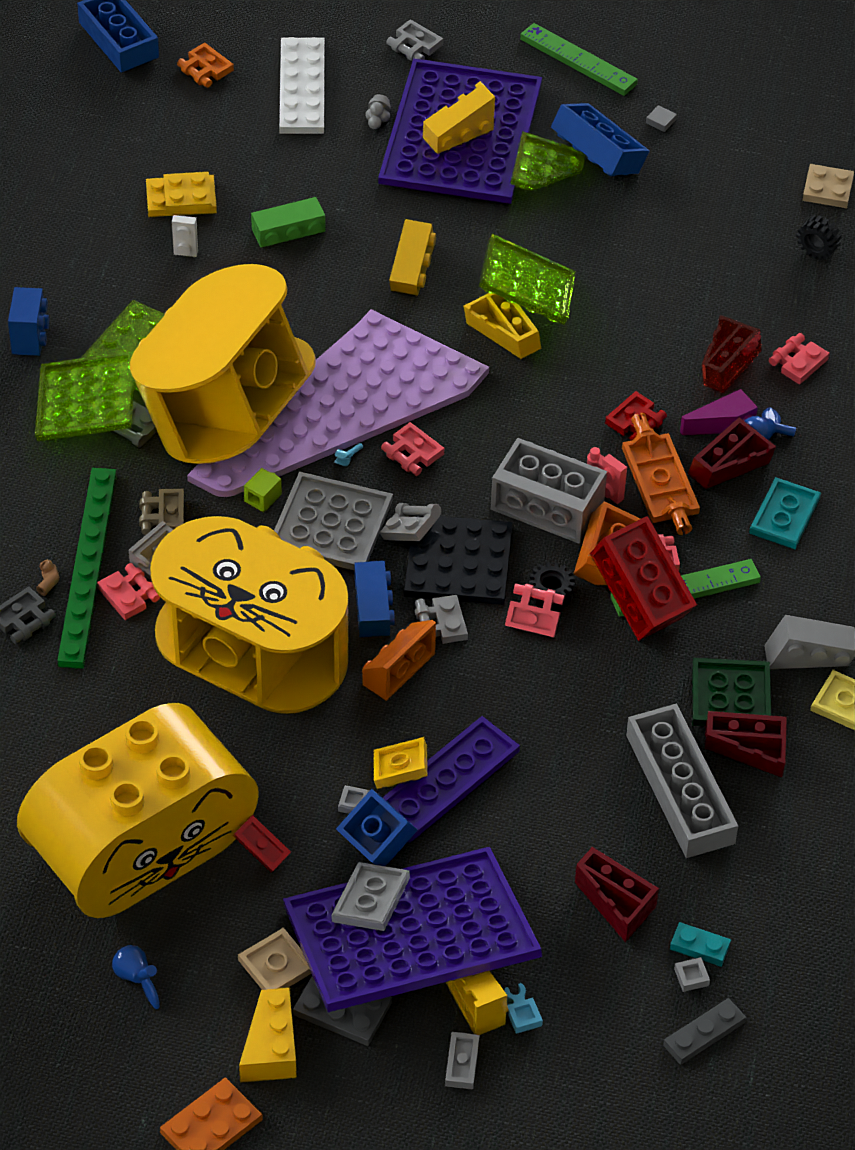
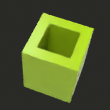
(262, 490)

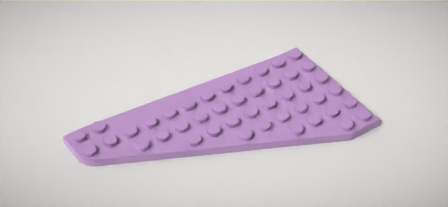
(357, 390)

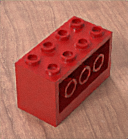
(643, 578)

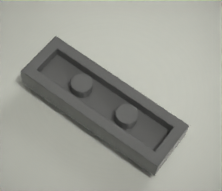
(704, 1031)

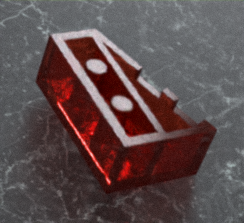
(729, 353)

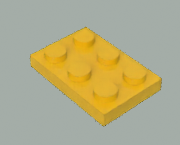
(157, 203)

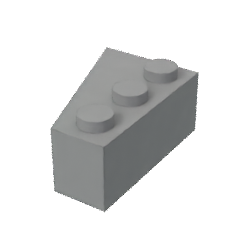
(810, 644)

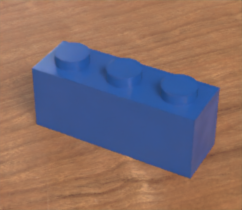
(373, 598)

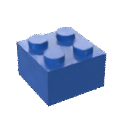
(28, 321)
(376, 829)

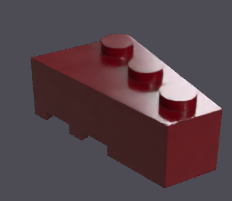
(731, 455)
(748, 739)
(616, 892)

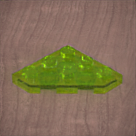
(544, 162)

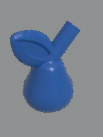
(769, 424)
(132, 965)

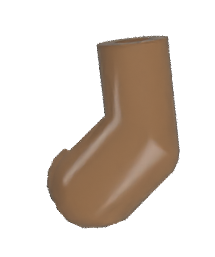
(50, 577)

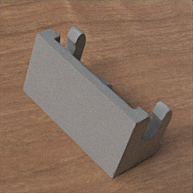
(143, 550)

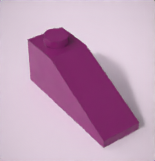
(718, 415)

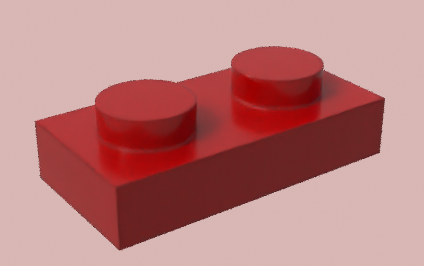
(261, 843)

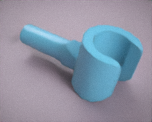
(344, 457)

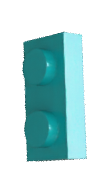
(700, 943)

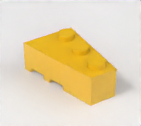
(462, 121)

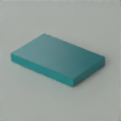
(785, 513)

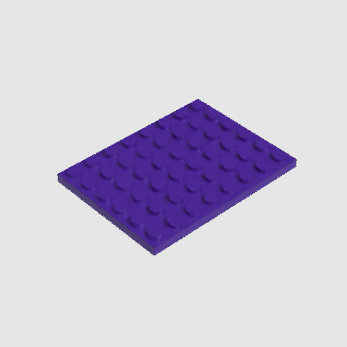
(471, 169)
(447, 926)

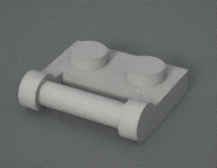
(407, 528)

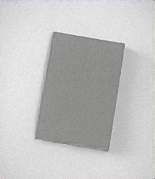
(370, 896)

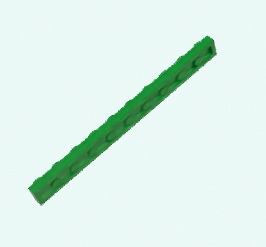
(87, 568)

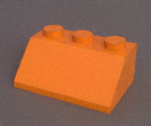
(603, 522)
(400, 659)

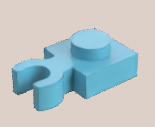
(522, 1012)

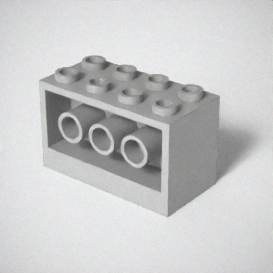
(547, 490)

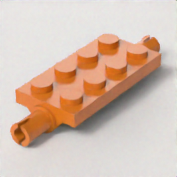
(660, 476)

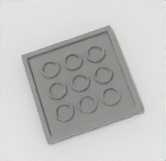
(333, 518)

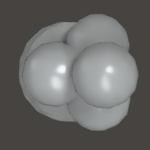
(378, 111)

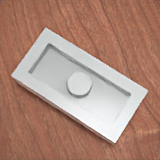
(185, 236)

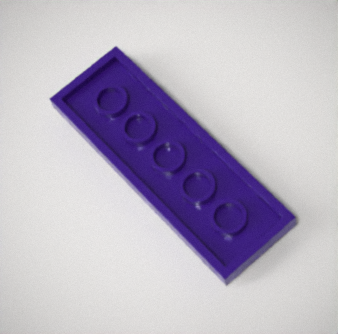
(453, 774)

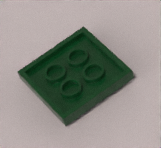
(729, 687)

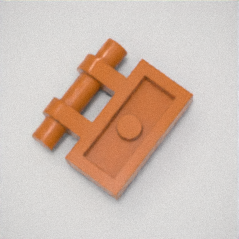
(209, 61)

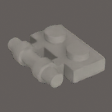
(418, 37)
(448, 616)

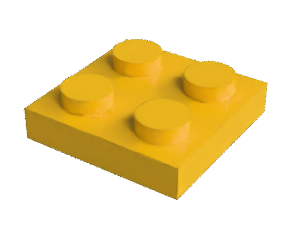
(187, 192)
(400, 763)

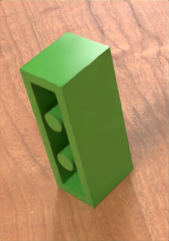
(288, 222)

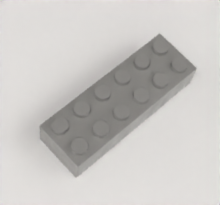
(681, 781)

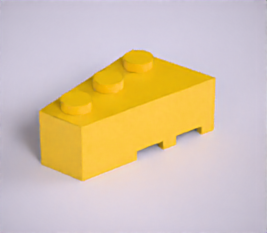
(412, 257)
(503, 324)
(480, 1001)
(270, 1041)

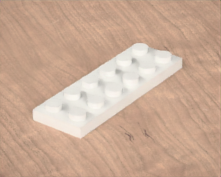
(302, 86)

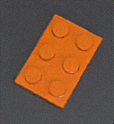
(212, 1120)

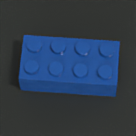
(119, 32)
(599, 139)

